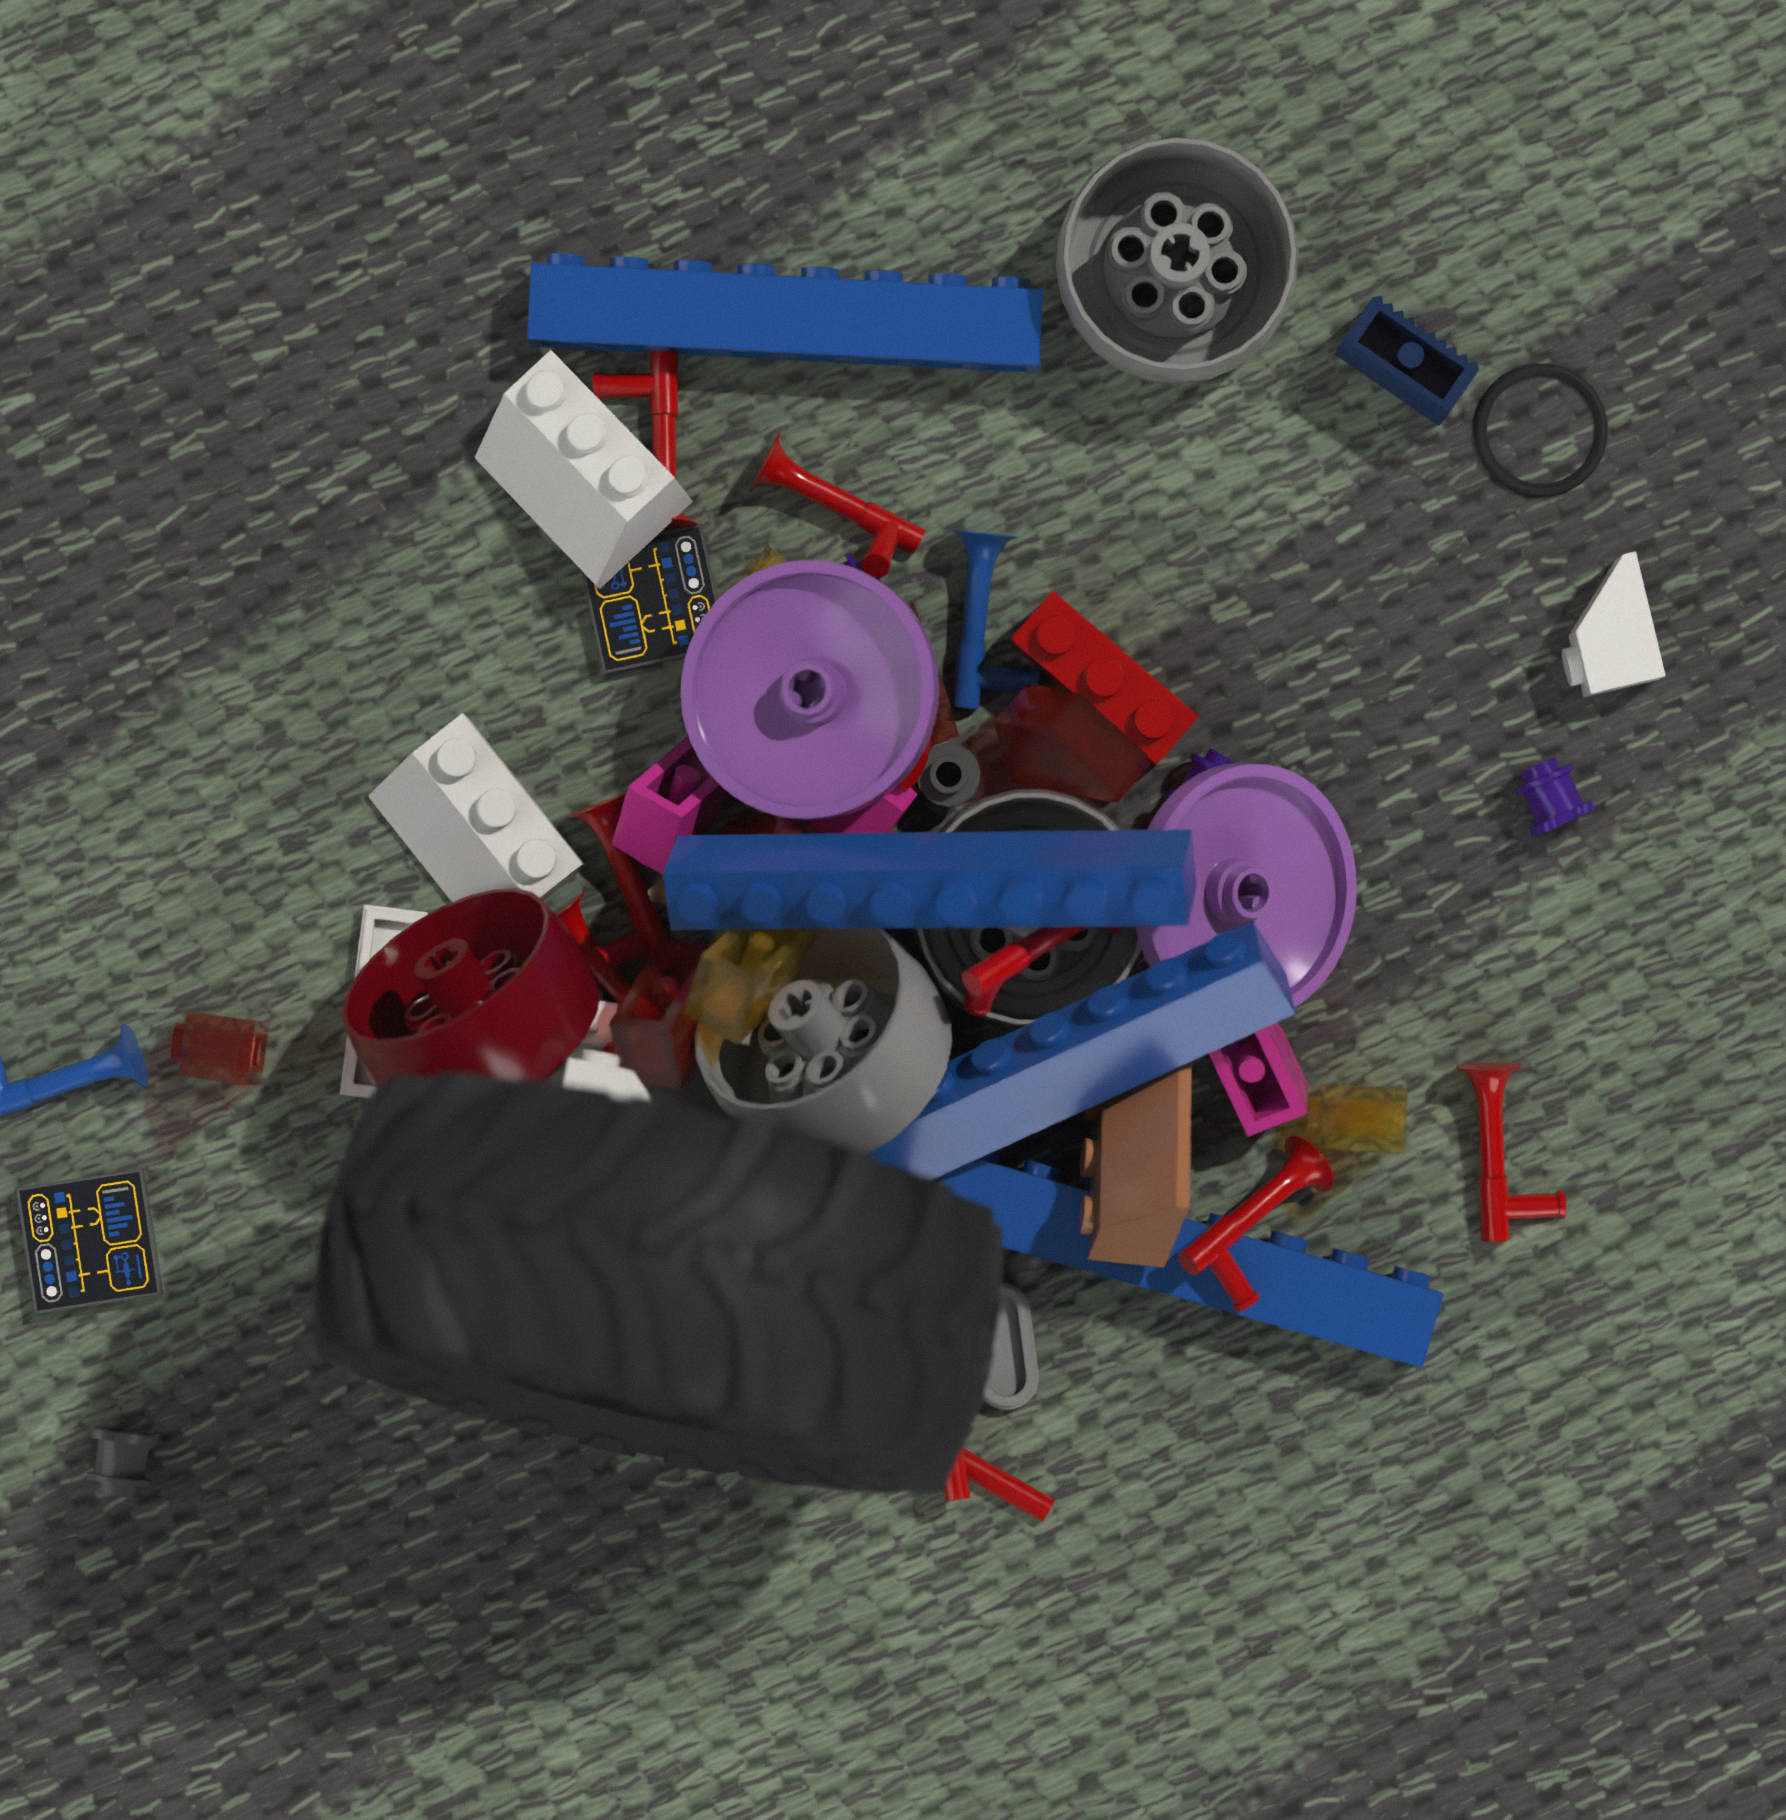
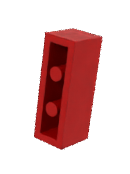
(1090, 664)

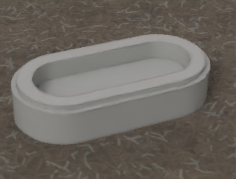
(1014, 1363)

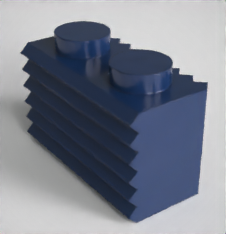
(1407, 360)

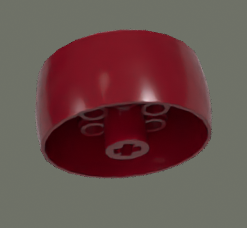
(474, 992)

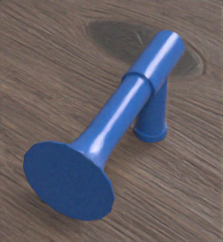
(969, 669)
(119, 1061)

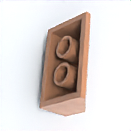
(1138, 1171)

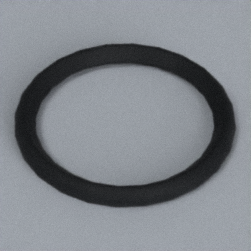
(1498, 471)

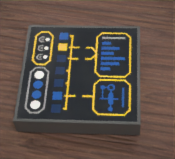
(653, 602)
(89, 1241)

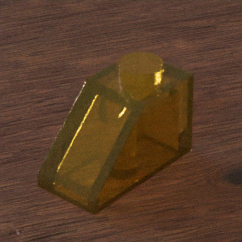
(743, 976)
(1358, 1118)

